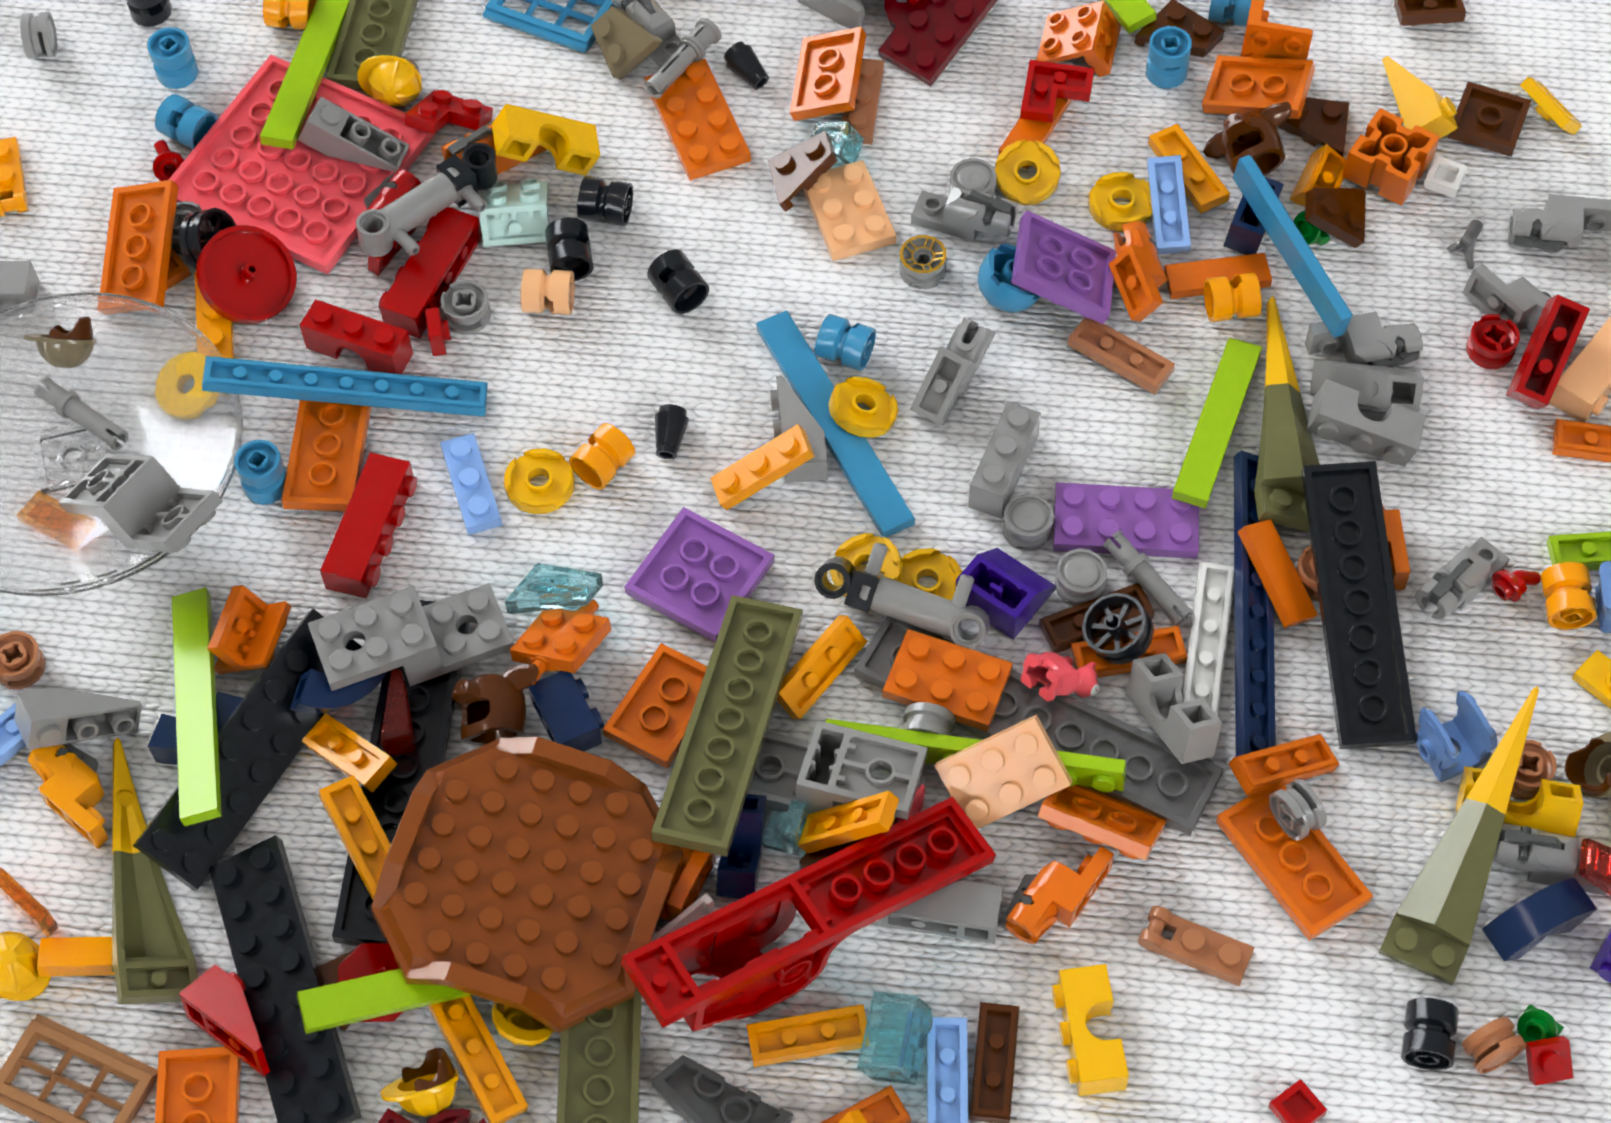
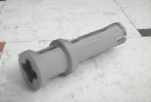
(690, 50)

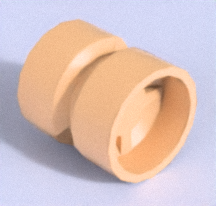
(547, 291)

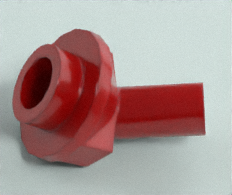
(166, 162)
(1513, 585)

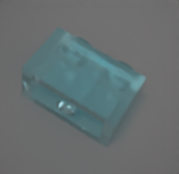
(895, 1038)

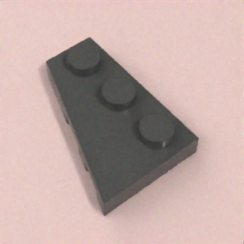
(706, 1097)

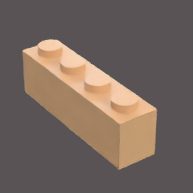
(1587, 380)

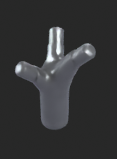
(1468, 241)

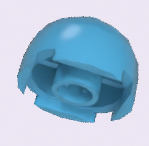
(996, 284)

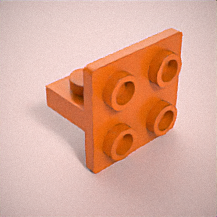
(247, 632)

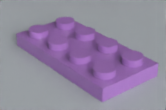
(1147, 517)

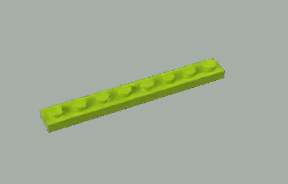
(1085, 770)

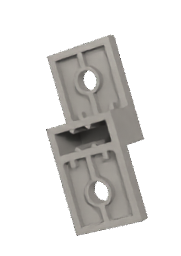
(141, 502)
(411, 636)
(836, 768)

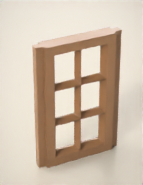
(84, 1048)

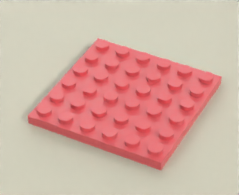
(289, 192)

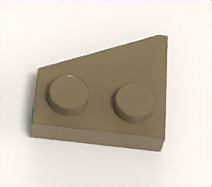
(623, 41)

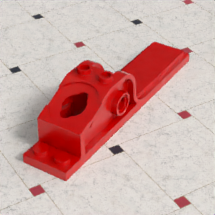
(833, 899)

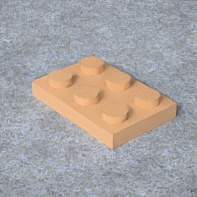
(849, 211)
(1004, 772)

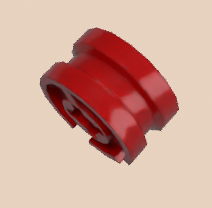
(1482, 345)

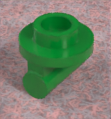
(1310, 232)
(1537, 1025)

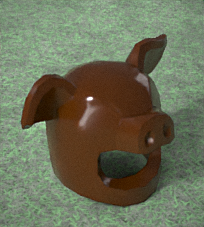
(1253, 136)
(494, 704)

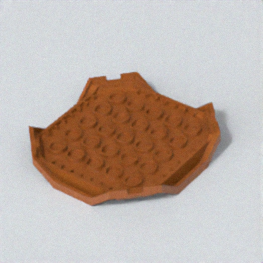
(526, 879)

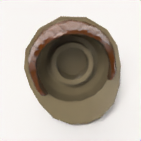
(66, 347)
(1592, 767)

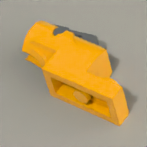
(71, 788)

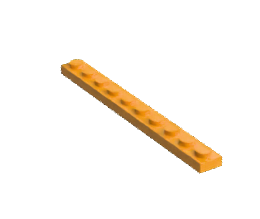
(458, 1018)

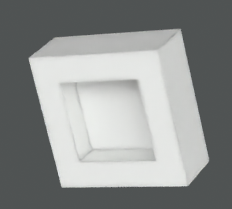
(1445, 176)

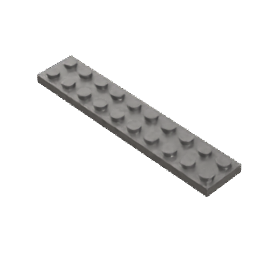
(1153, 773)

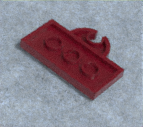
(930, 33)

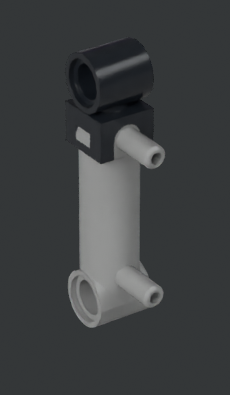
(455, 182)
(871, 590)

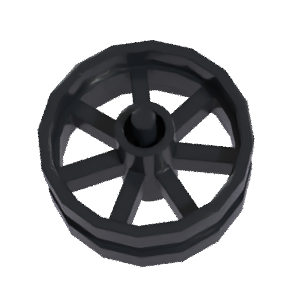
(193, 239)
(1117, 628)

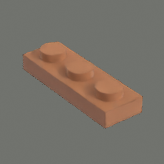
(867, 99)
(1121, 354)

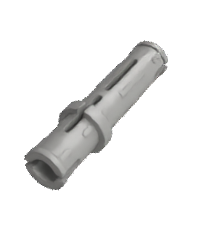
(69, 405)
(1147, 577)

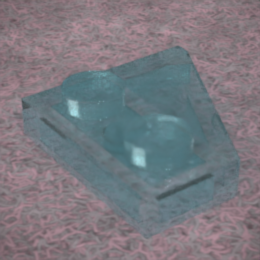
(553, 588)

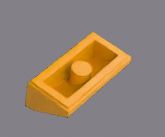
(1322, 170)
(75, 956)

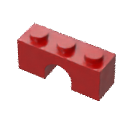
(332, 328)

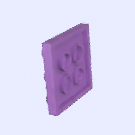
(1063, 267)
(697, 571)

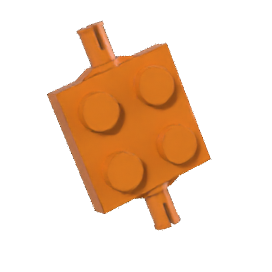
(561, 639)

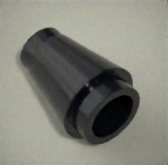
(745, 64)
(669, 430)

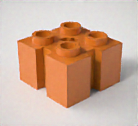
(1390, 156)

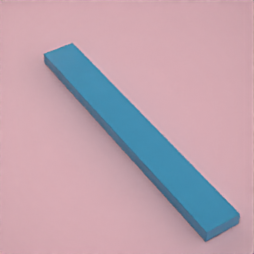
(344, 386)
(850, 451)

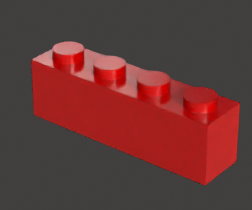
(425, 276)
(368, 525)

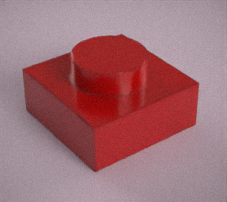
(437, 331)
(1549, 1060)
(1297, 1105)

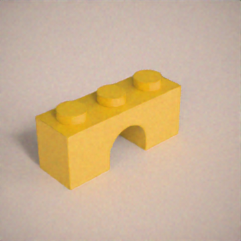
(570, 141)
(1553, 809)
(1094, 1063)

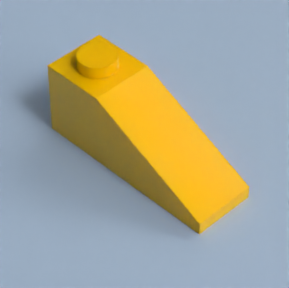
(1419, 102)

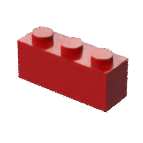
(1547, 352)

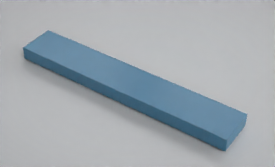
(1292, 246)

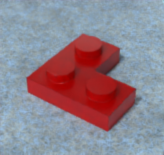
(1051, 81)
(443, 108)

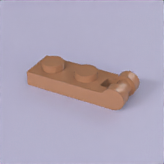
(1196, 946)

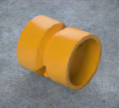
(284, 12)
(1237, 297)
(605, 453)
(1567, 595)

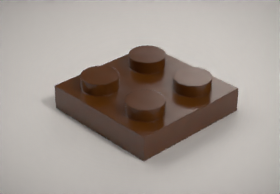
(1490, 118)

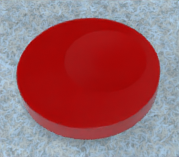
(246, 274)

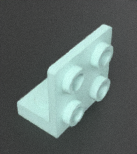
(515, 213)

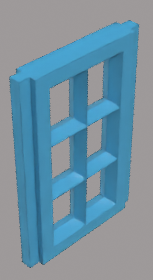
(552, 32)

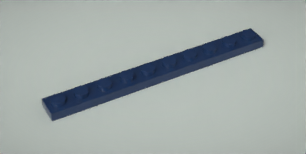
(1253, 626)

